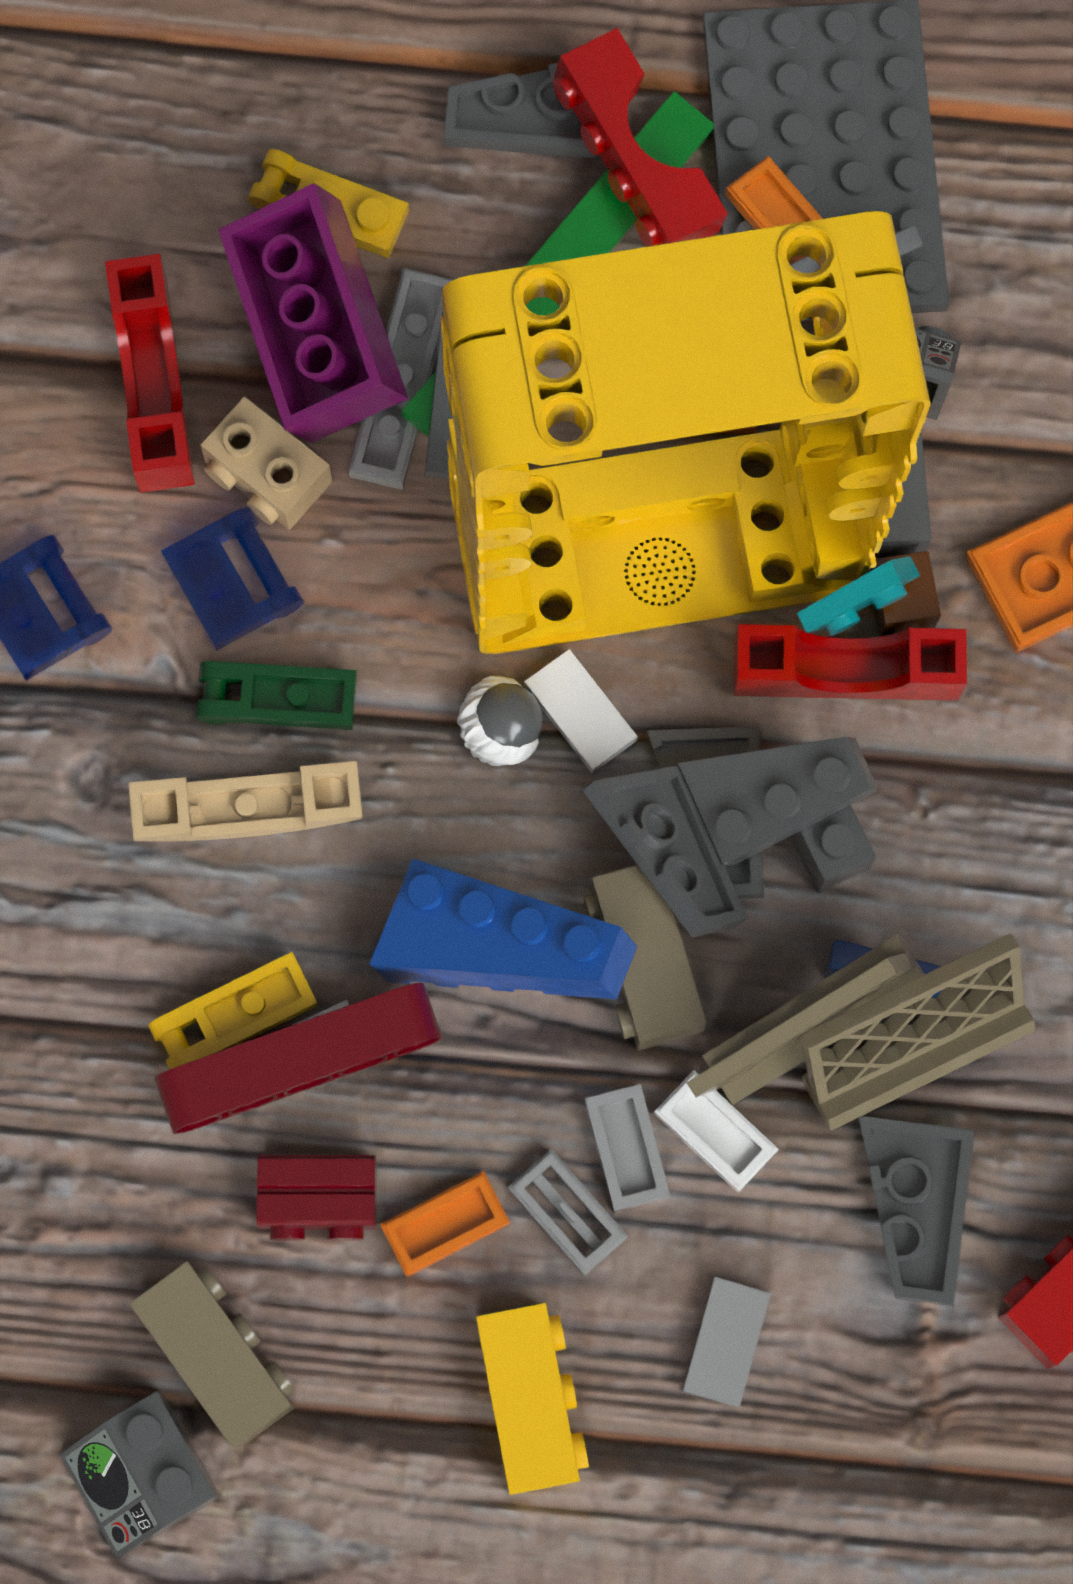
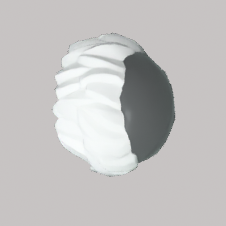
(500, 721)

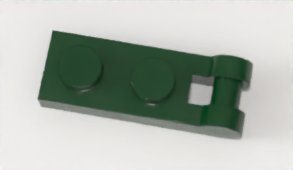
(278, 695)

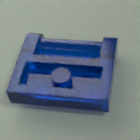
(215, 586)
(25, 620)

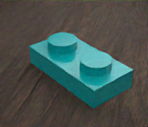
(879, 586)

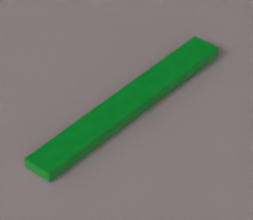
(600, 218)

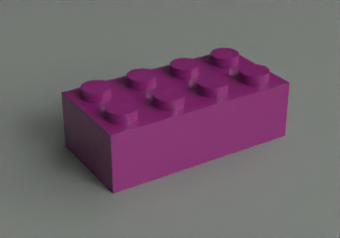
(312, 313)

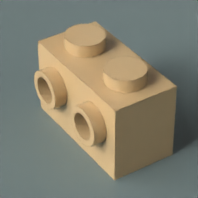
(265, 465)

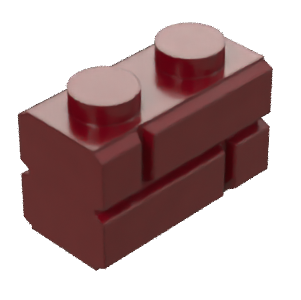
(316, 1194)

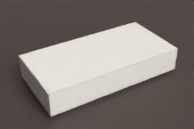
(580, 711)
(716, 1133)

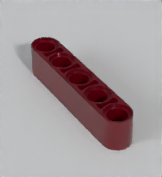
(298, 1058)

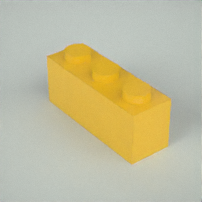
(531, 1398)

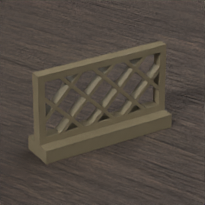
(774, 1042)
(908, 1056)

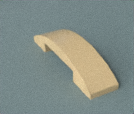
(245, 805)

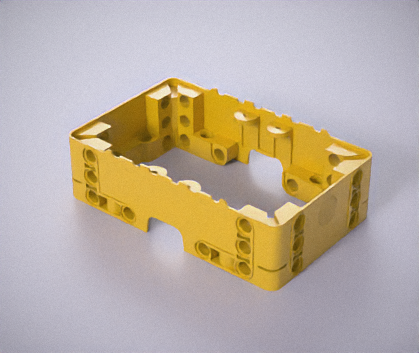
(669, 351)

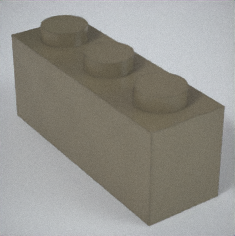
(659, 985)
(214, 1354)

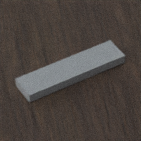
(413, 328)

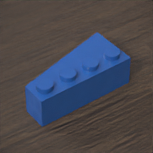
(483, 935)

